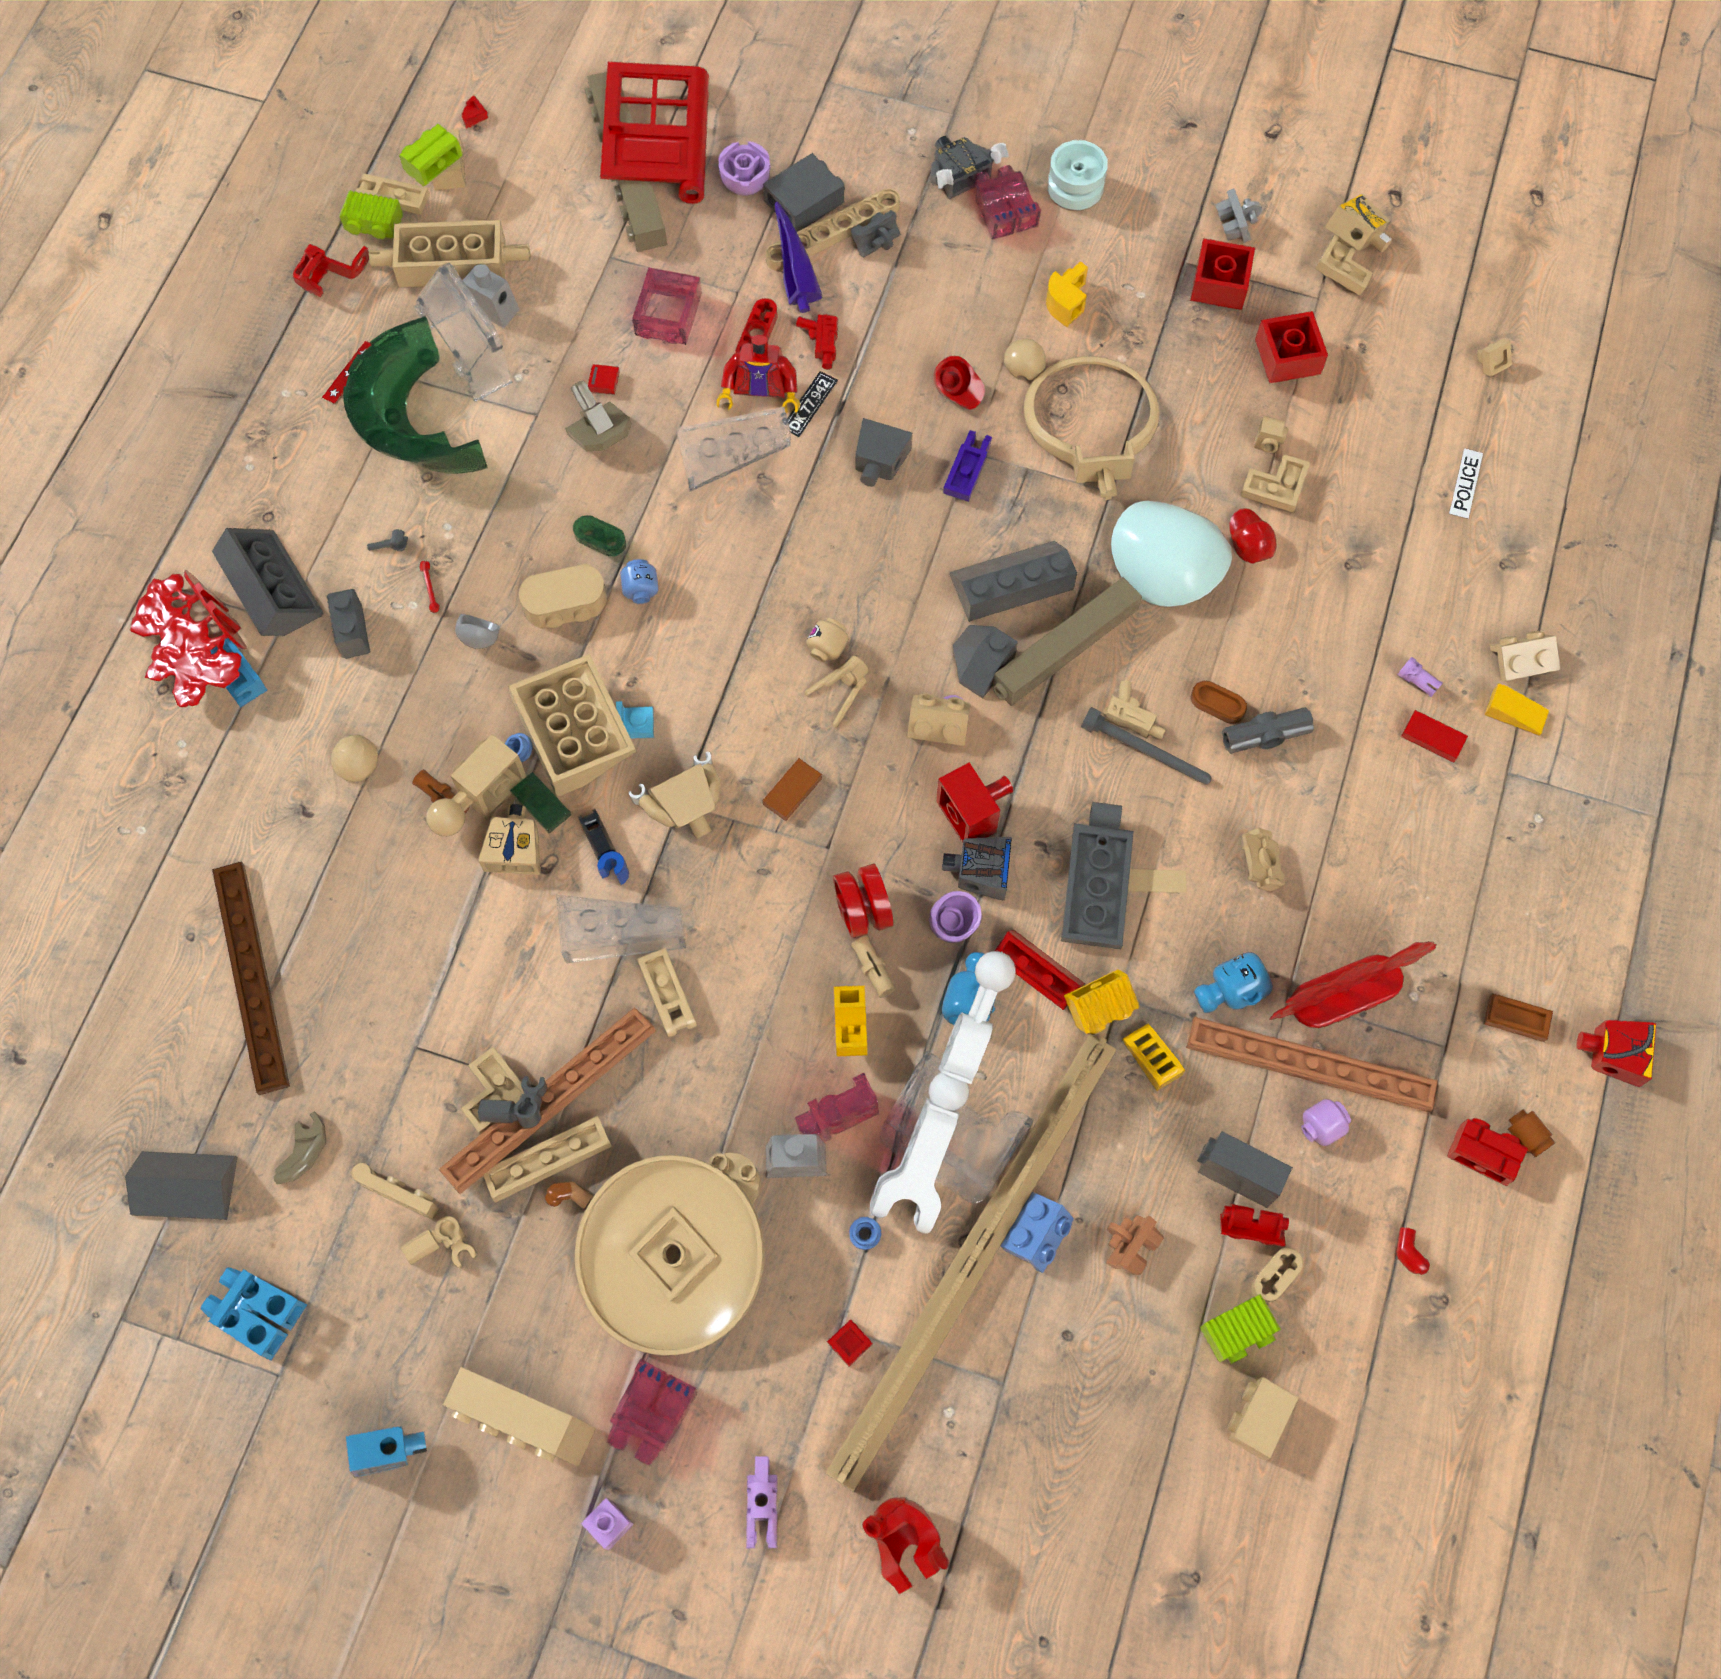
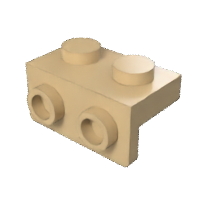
(1526, 656)
(938, 719)

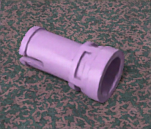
(1414, 672)

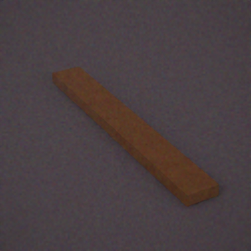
(250, 979)

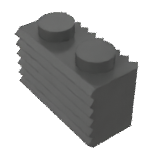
(348, 623)

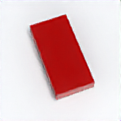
(1434, 736)

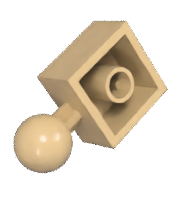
(481, 782)

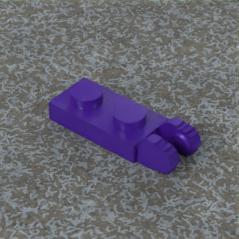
(967, 468)

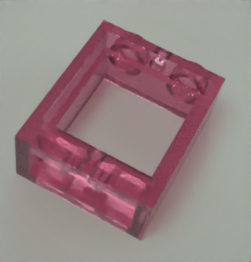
(671, 285)

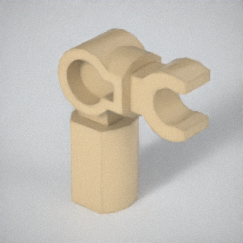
(447, 1231)

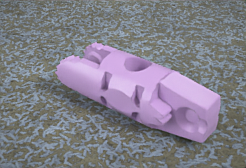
(757, 1486)

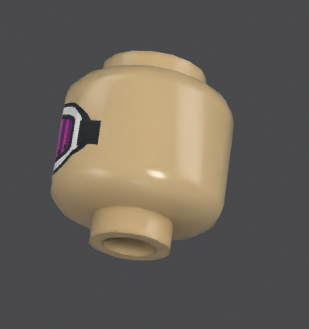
(827, 640)

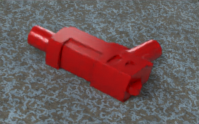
(825, 333)

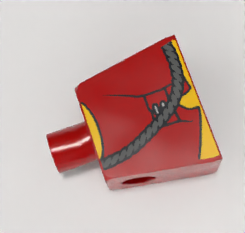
(1621, 1050)

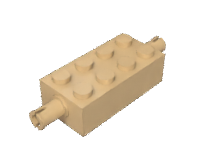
(426, 246)

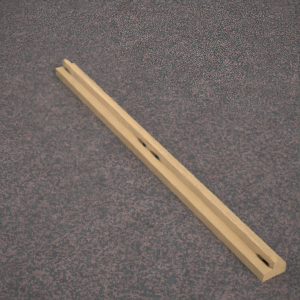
(955, 1287)

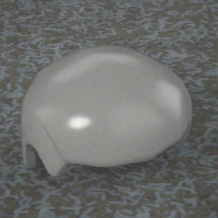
(476, 631)

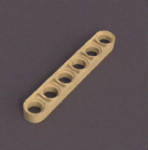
(831, 226)

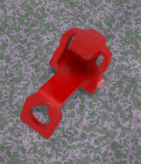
(317, 263)

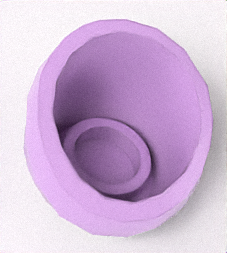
(955, 916)

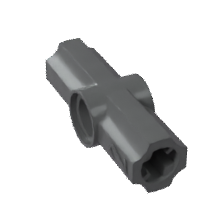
(1267, 730)

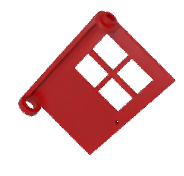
(657, 150)

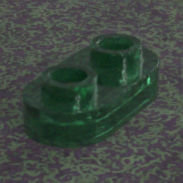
(601, 536)

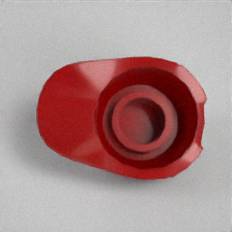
(959, 382)
(1252, 537)

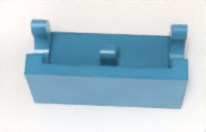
(248, 684)

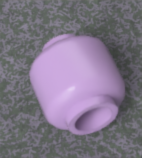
(1325, 1122)

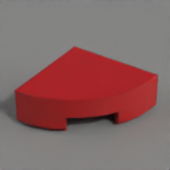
(473, 112)

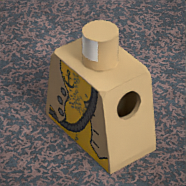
(1360, 224)

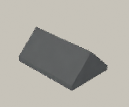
(181, 1185)

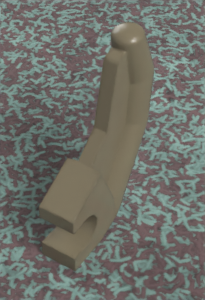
(305, 1153)

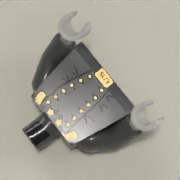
(960, 162)

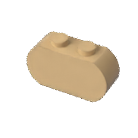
(563, 596)

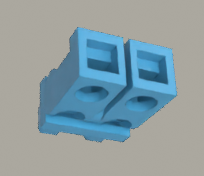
(244, 1303)

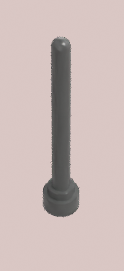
(1095, 721)

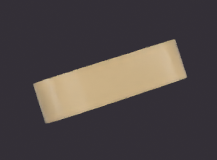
(1271, 1270)

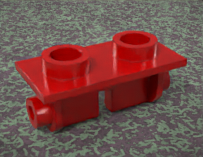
(1239, 1223)

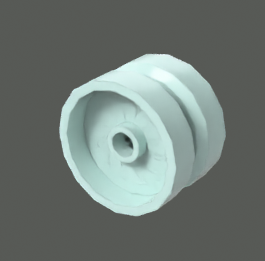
(1077, 175)

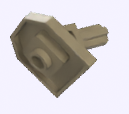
(600, 424)

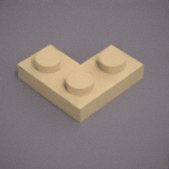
(1338, 266)
(1278, 490)
(499, 1084)

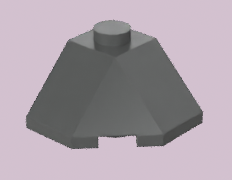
(980, 654)

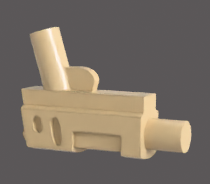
(1127, 713)

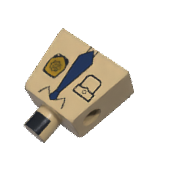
(511, 844)

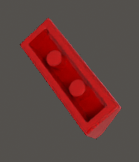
(1039, 968)

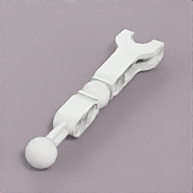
(947, 1094)

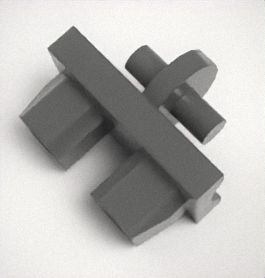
(876, 234)

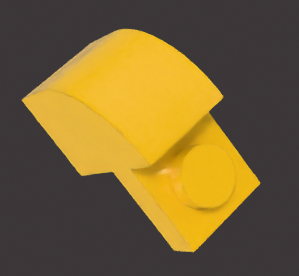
(1064, 296)
(850, 1021)

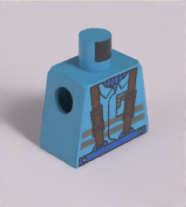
(367, 1455)

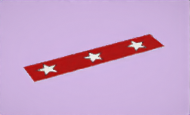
(336, 388)

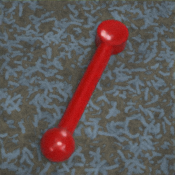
(424, 567)

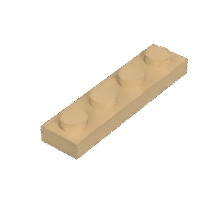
(546, 1159)

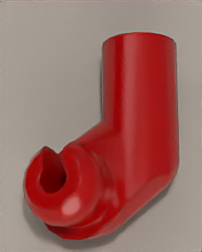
(1408, 1254)

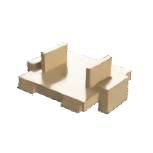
(1263, 859)

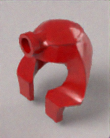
(895, 1527)

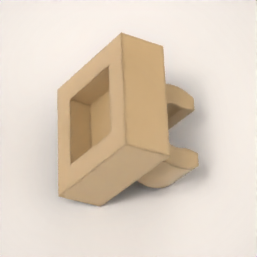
(1495, 357)

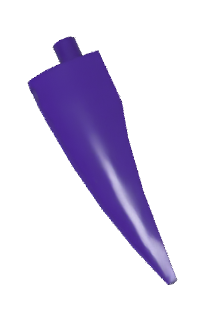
(798, 272)

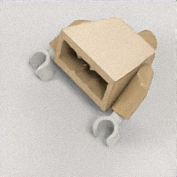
(683, 798)

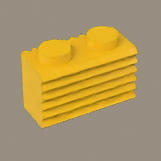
(1102, 1002)

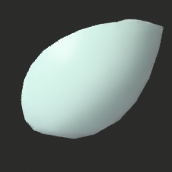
(1169, 553)

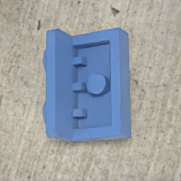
(1038, 1231)

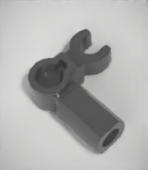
(525, 1111)

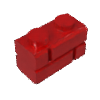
(1487, 1151)

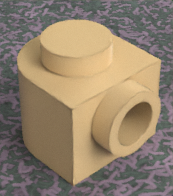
(1270, 434)

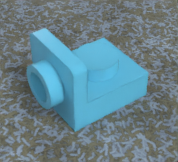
(637, 720)

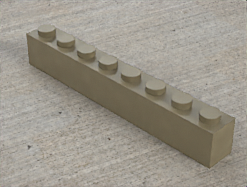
(638, 197)

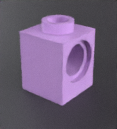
(607, 1524)

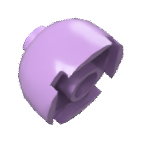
(744, 168)

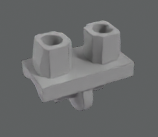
(1232, 207)

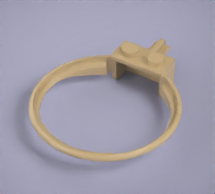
(1099, 468)

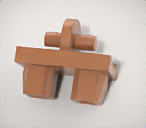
(1128, 1240)

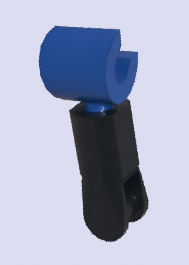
(604, 848)

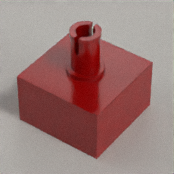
(970, 803)

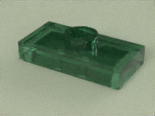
(540, 802)

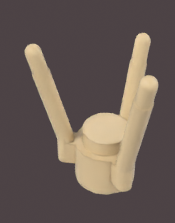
(850, 673)

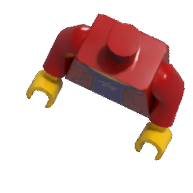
(759, 372)

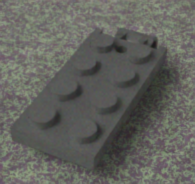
(1098, 880)

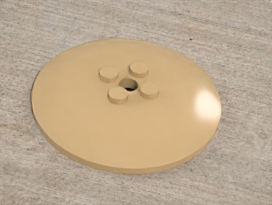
(625, 1263)

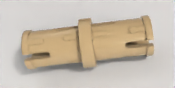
(873, 966)

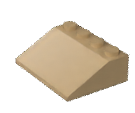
(572, 723)

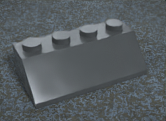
(266, 580)
(1014, 580)

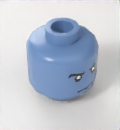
(639, 581)

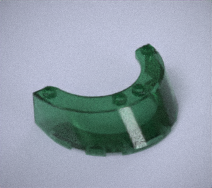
(379, 394)

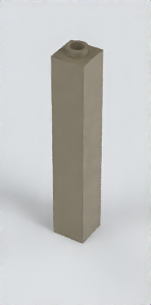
(1066, 641)

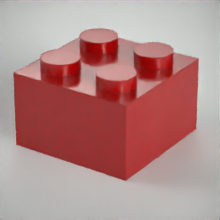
(1222, 274)
(1291, 347)

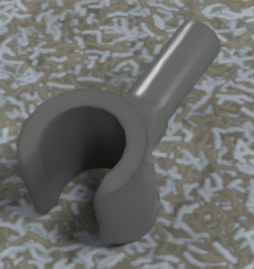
(397, 542)

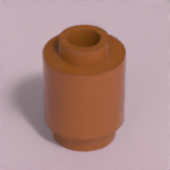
(1531, 1132)

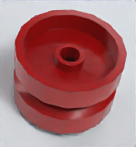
(864, 900)

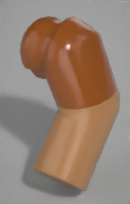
(565, 1191)

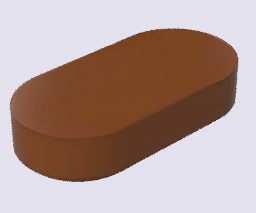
(1218, 702)

